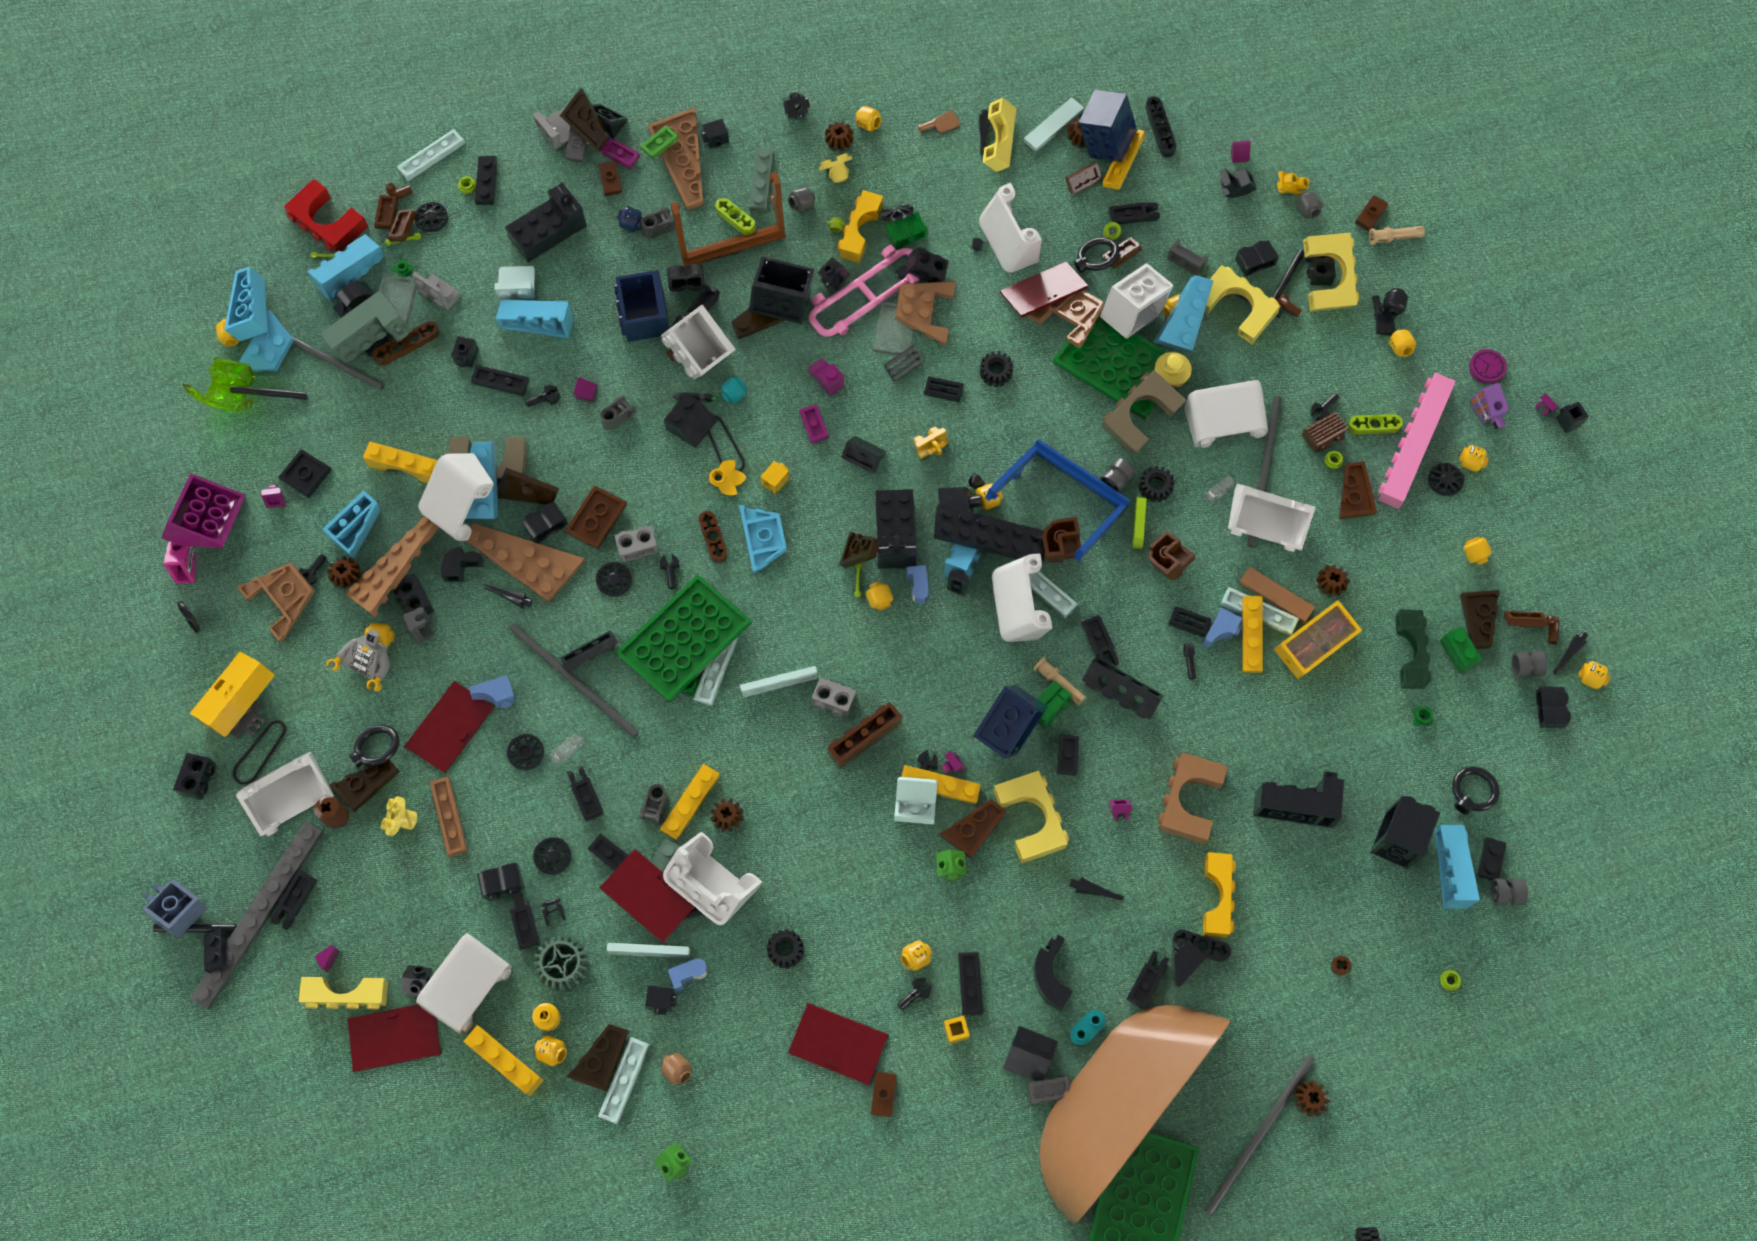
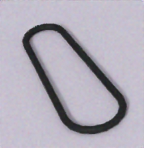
(715, 448)
(267, 757)

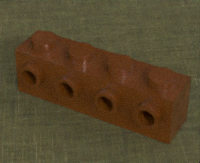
(864, 735)

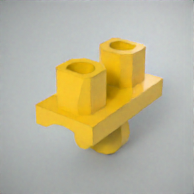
(1292, 183)
(931, 444)

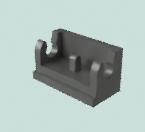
(1186, 258)
(417, 622)

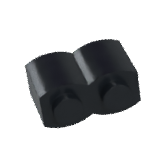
(1256, 257)
(686, 277)
(544, 522)
(1552, 707)
(500, 881)

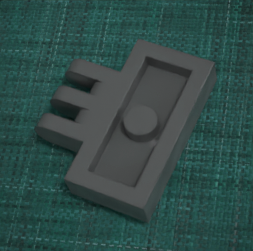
(248, 721)

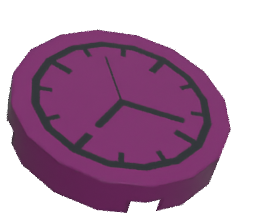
(1487, 366)

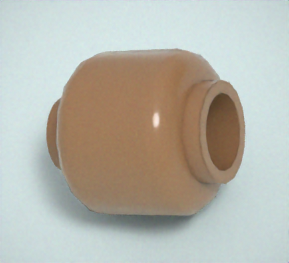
(676, 1068)

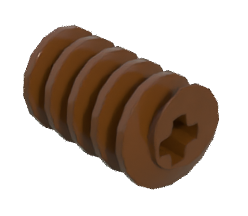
(331, 812)

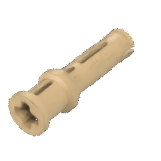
(1388, 234)
(1052, 674)

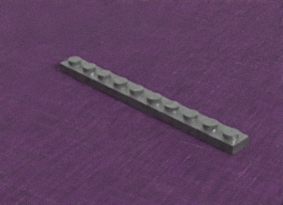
(258, 913)

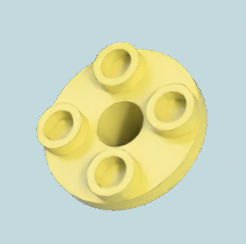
(837, 169)
(1173, 368)
(398, 817)

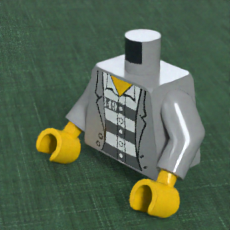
(366, 657)

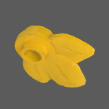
(729, 479)

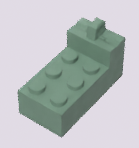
(365, 326)

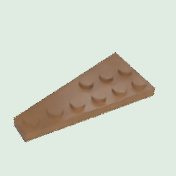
(683, 156)
(532, 564)
(391, 568)

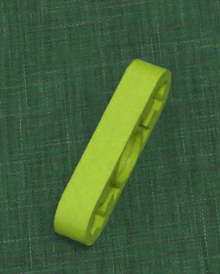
(736, 223)
(1368, 429)
(1139, 523)

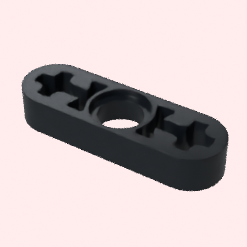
(1217, 945)

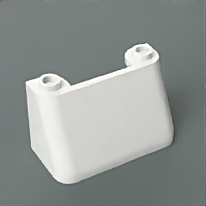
(1010, 244)
(1226, 412)
(451, 491)
(1270, 517)
(1015, 602)
(284, 793)
(707, 882)
(462, 983)

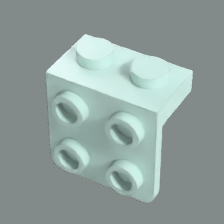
(516, 283)
(915, 800)

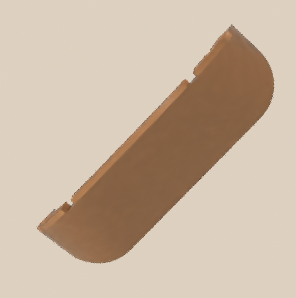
(1120, 1100)

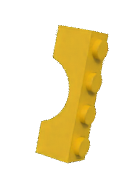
(867, 209)
(386, 457)
(1219, 870)
(503, 1060)

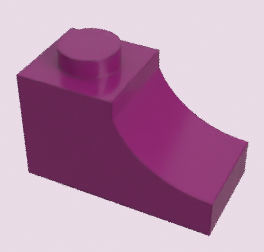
(827, 376)

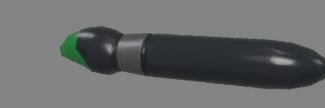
(702, 397)

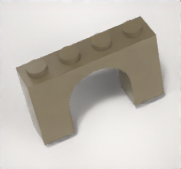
(1152, 388)
(514, 458)

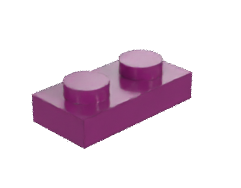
(622, 154)
(813, 424)

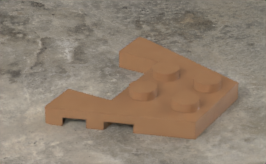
(916, 307)
(1079, 309)
(287, 590)

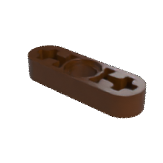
(714, 529)

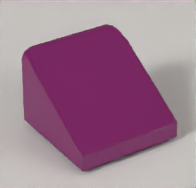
(1240, 151)
(585, 390)
(327, 957)

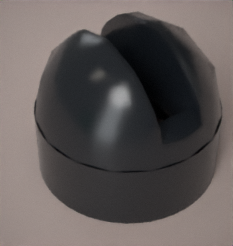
(975, 481)

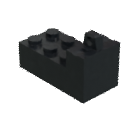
(547, 224)
(895, 528)
(1308, 806)

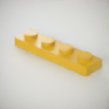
(1118, 170)
(1252, 634)
(947, 785)
(690, 802)

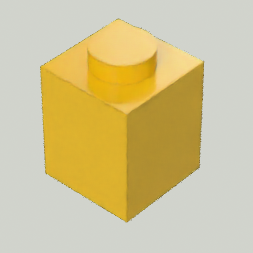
(775, 477)
(956, 1030)

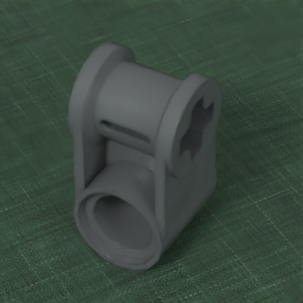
(658, 222)
(619, 410)
(654, 807)

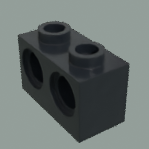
(927, 265)
(1324, 265)
(415, 596)
(189, 775)

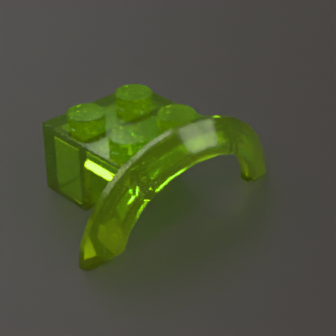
(223, 375)

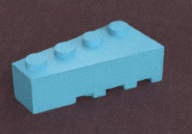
(346, 267)
(247, 306)
(1186, 316)
(537, 317)
(485, 507)
(1455, 867)

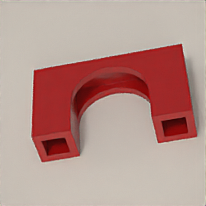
(335, 235)

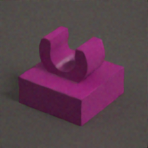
(1548, 403)
(273, 497)
(953, 763)
(1120, 806)

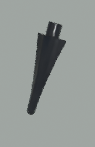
(983, 128)
(517, 598)
(1575, 645)
(1086, 887)

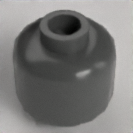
(801, 199)
(1309, 204)

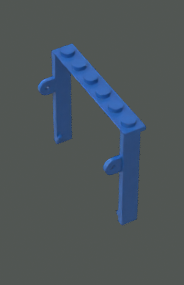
(1075, 472)

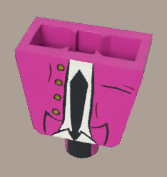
(180, 563)

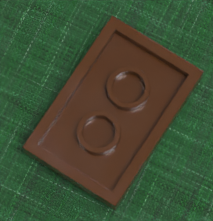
(596, 517)

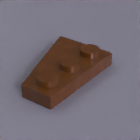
(1357, 494)
(975, 828)

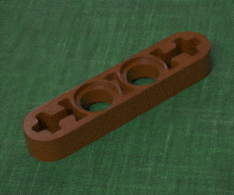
(407, 345)

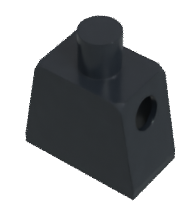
(959, 498)

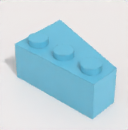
(353, 524)
(962, 559)

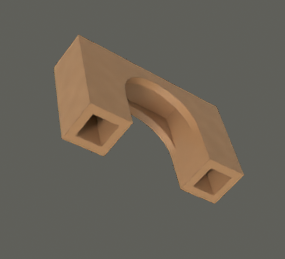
(1175, 819)

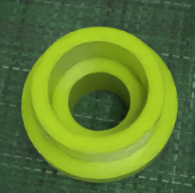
(464, 181)
(836, 225)
(1116, 226)
(1336, 456)
(1454, 976)

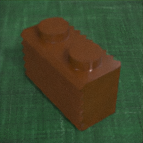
(1324, 432)

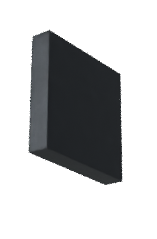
(305, 473)

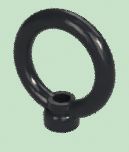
(1082, 263)
(359, 758)
(1464, 803)

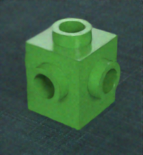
(951, 864)
(673, 1162)

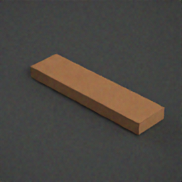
(1276, 594)
(448, 816)

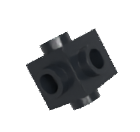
(791, 102)
(833, 274)
(415, 979)

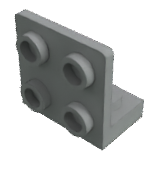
(553, 128)
(437, 290)

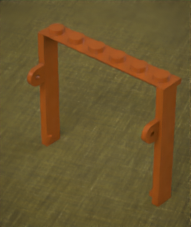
(735, 243)

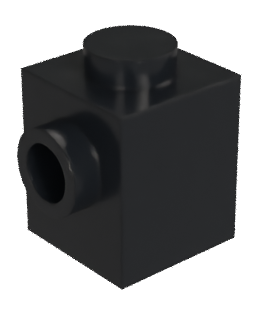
(715, 133)
(464, 352)
(1572, 417)
(660, 999)

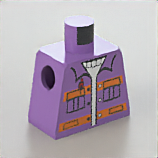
(1490, 405)

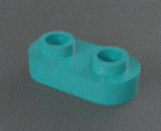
(1087, 1027)

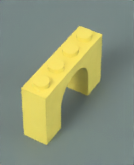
(1339, 248)
(1263, 308)
(1033, 789)

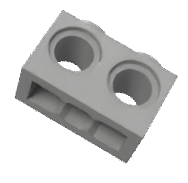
(637, 548)
(835, 693)

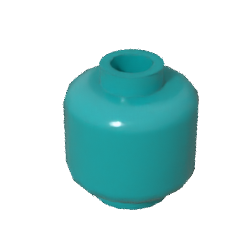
(733, 389)

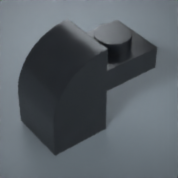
(1237, 184)
(351, 297)
(456, 561)

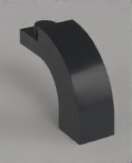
(1046, 983)

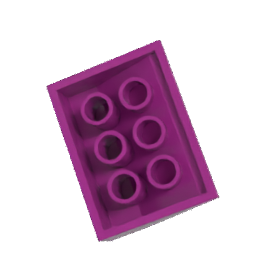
(203, 514)

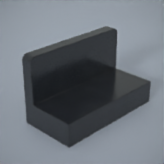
(863, 454)

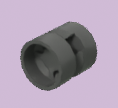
(1119, 473)
(1526, 664)
(1513, 891)

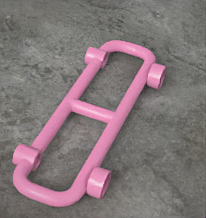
(821, 303)

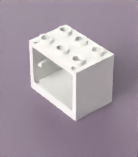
(1136, 300)
(697, 342)

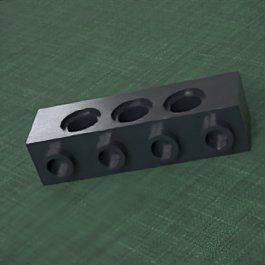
(1133, 687)

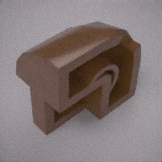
(1061, 539)
(1169, 556)

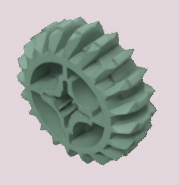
(553, 966)

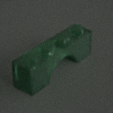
(1412, 626)

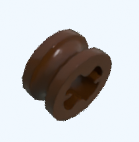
(1347, 965)

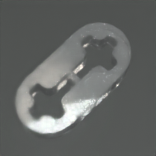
(1219, 489)
(566, 749)

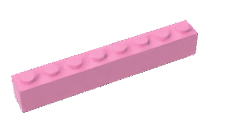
(1416, 441)

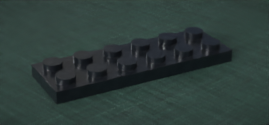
(987, 533)

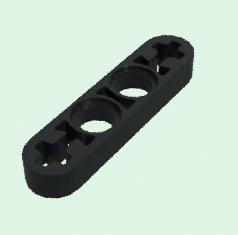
(1160, 126)

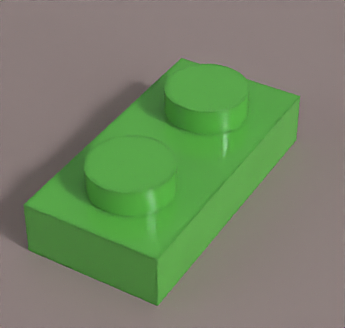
(659, 142)

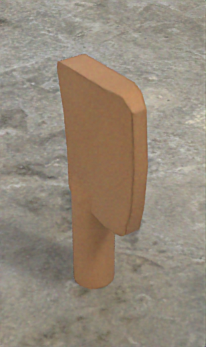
(942, 123)

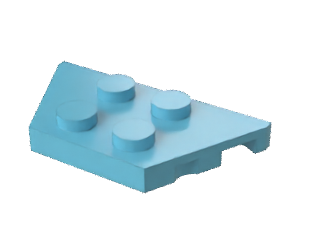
(269, 348)
(763, 536)

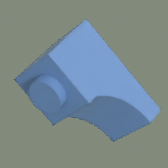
(1224, 627)
(496, 691)

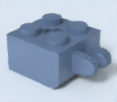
(173, 908)

